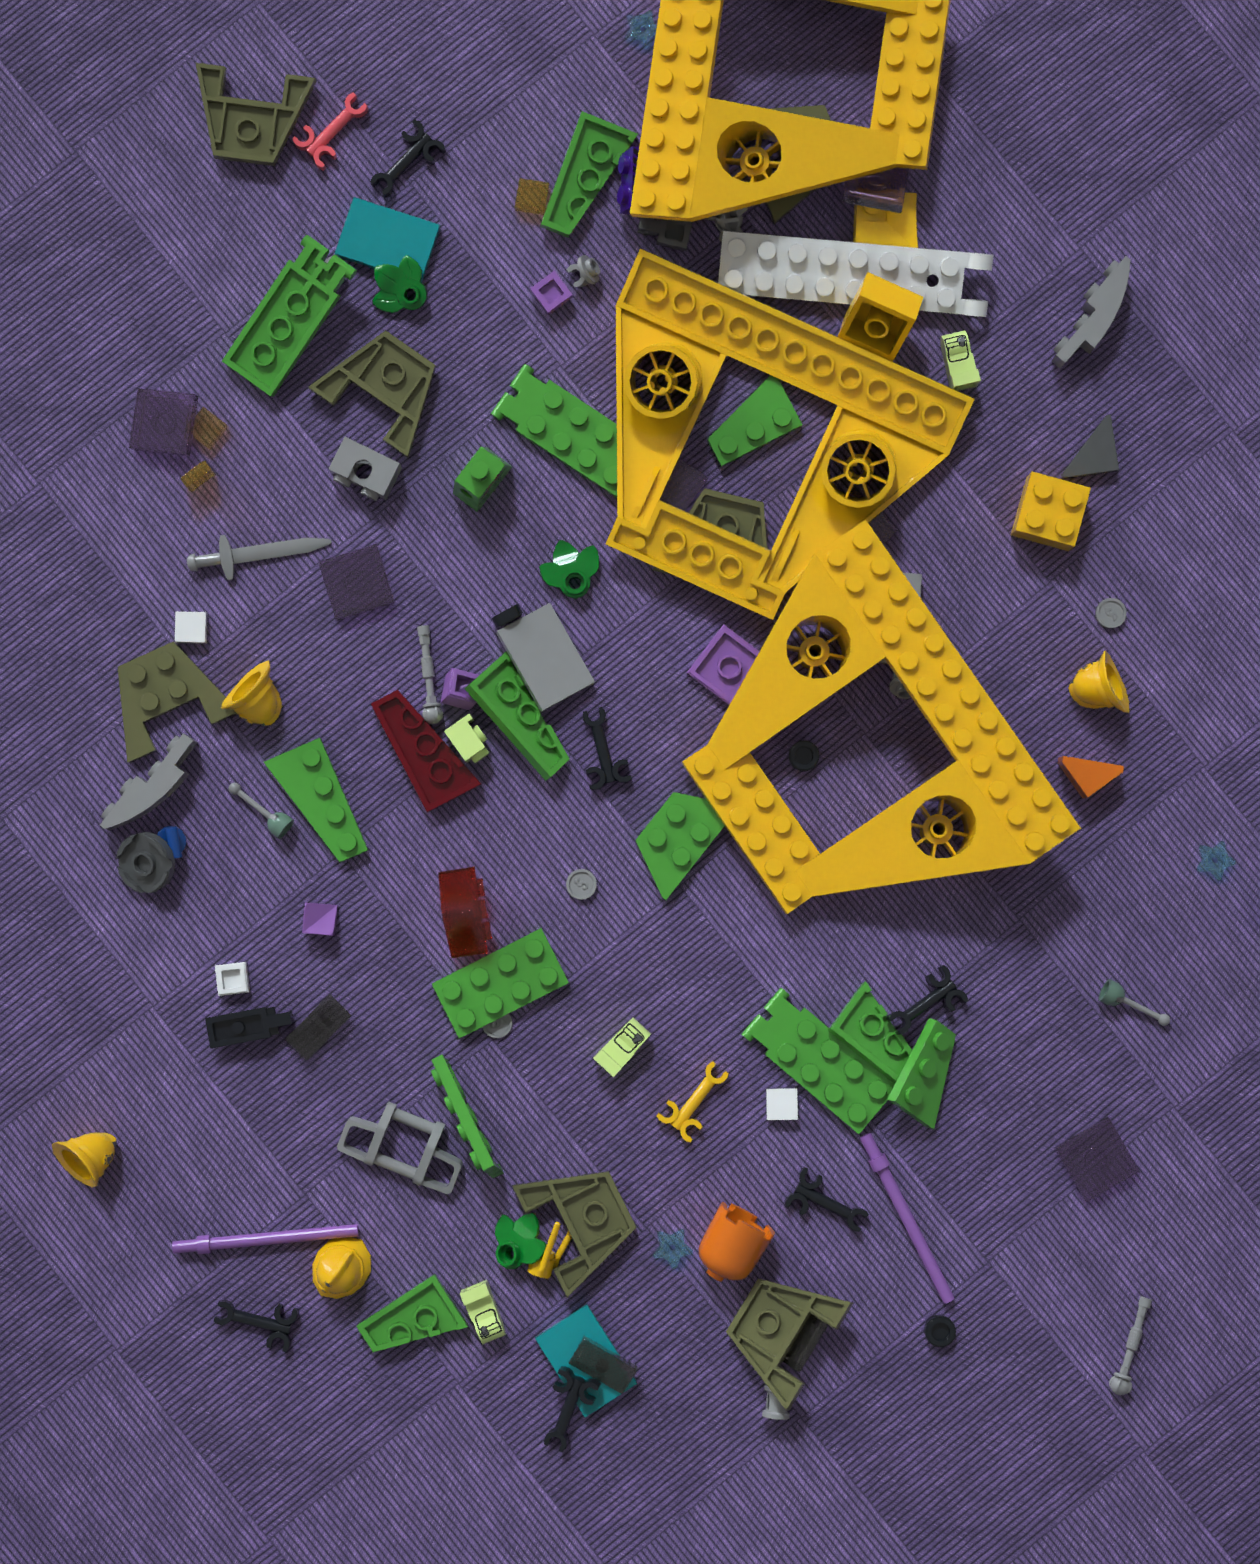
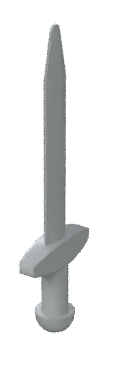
(228, 557)

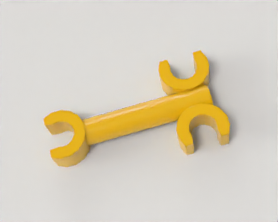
(680, 1119)

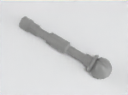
(432, 712)
(1121, 1382)

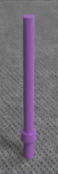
(879, 1164)
(205, 1244)

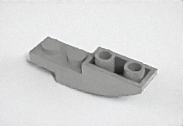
(1102, 307)
(144, 796)

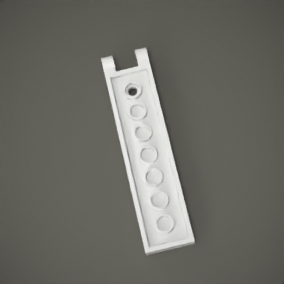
(835, 269)

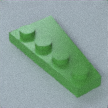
(444, 1075)

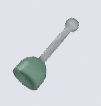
(277, 823)
(1114, 994)

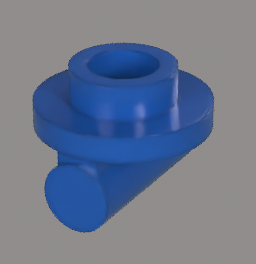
(175, 839)

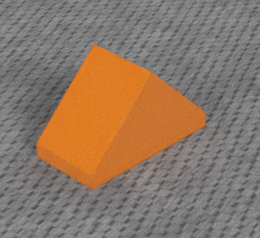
(1088, 775)

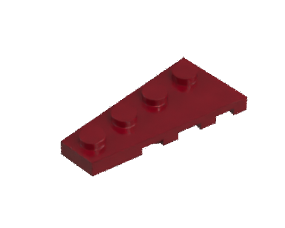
(425, 757)

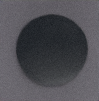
(507, 616)
(803, 756)
(940, 1330)

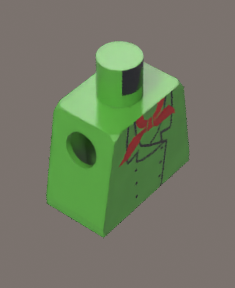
(480, 478)

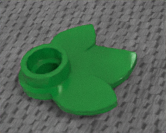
(395, 284)
(568, 565)
(520, 1237)

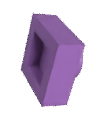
(551, 292)

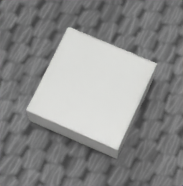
(191, 627)
(232, 978)
(782, 1104)

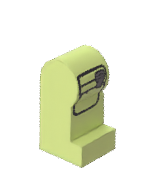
(959, 361)
(622, 1046)
(483, 1311)

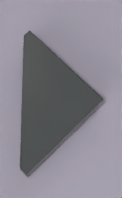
(1096, 455)

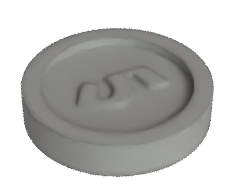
(1110, 613)
(581, 884)
(499, 1027)

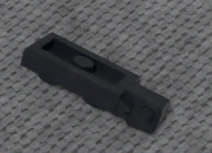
(245, 1026)

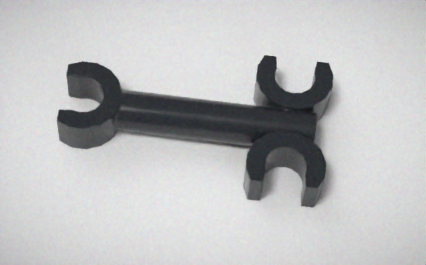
(420, 143)
(608, 772)
(944, 990)
(805, 1191)
(279, 1326)
(576, 1389)

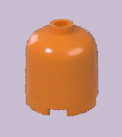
(733, 1243)

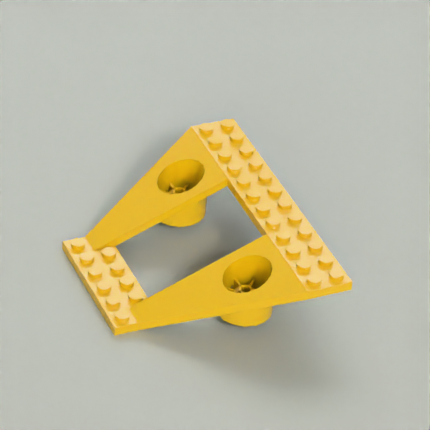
(693, 137)
(702, 325)
(992, 785)

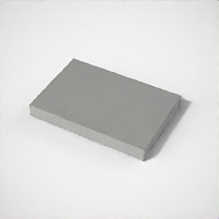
(545, 657)

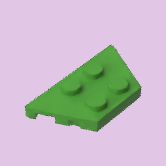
(677, 839)

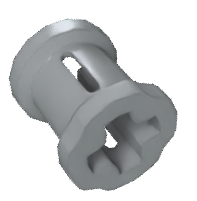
(774, 1408)

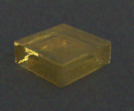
(531, 196)
(208, 428)
(197, 476)

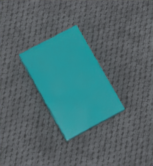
(384, 236)
(561, 1342)

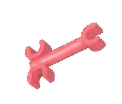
(317, 145)

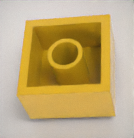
(880, 316)
(1050, 511)

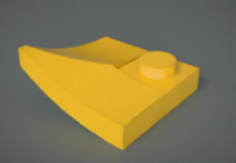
(887, 227)

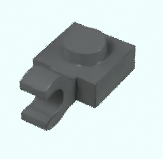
(670, 232)

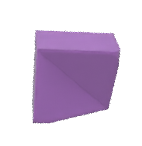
(454, 691)
(320, 919)

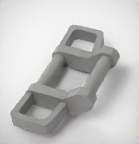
(416, 1174)

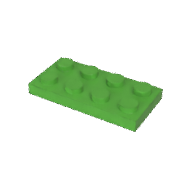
(500, 983)

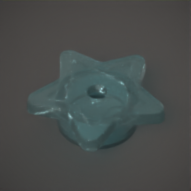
(636, 22)
(1220, 853)
(680, 1250)

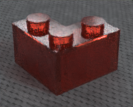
(464, 912)

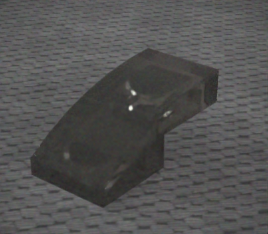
(318, 1027)

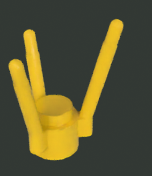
(550, 1260)

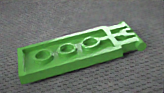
(288, 317)
(563, 427)
(820, 1062)

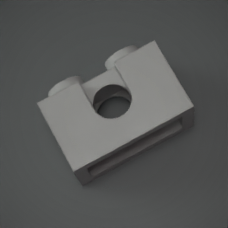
(352, 456)

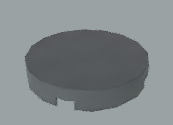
(145, 862)

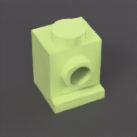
(468, 739)

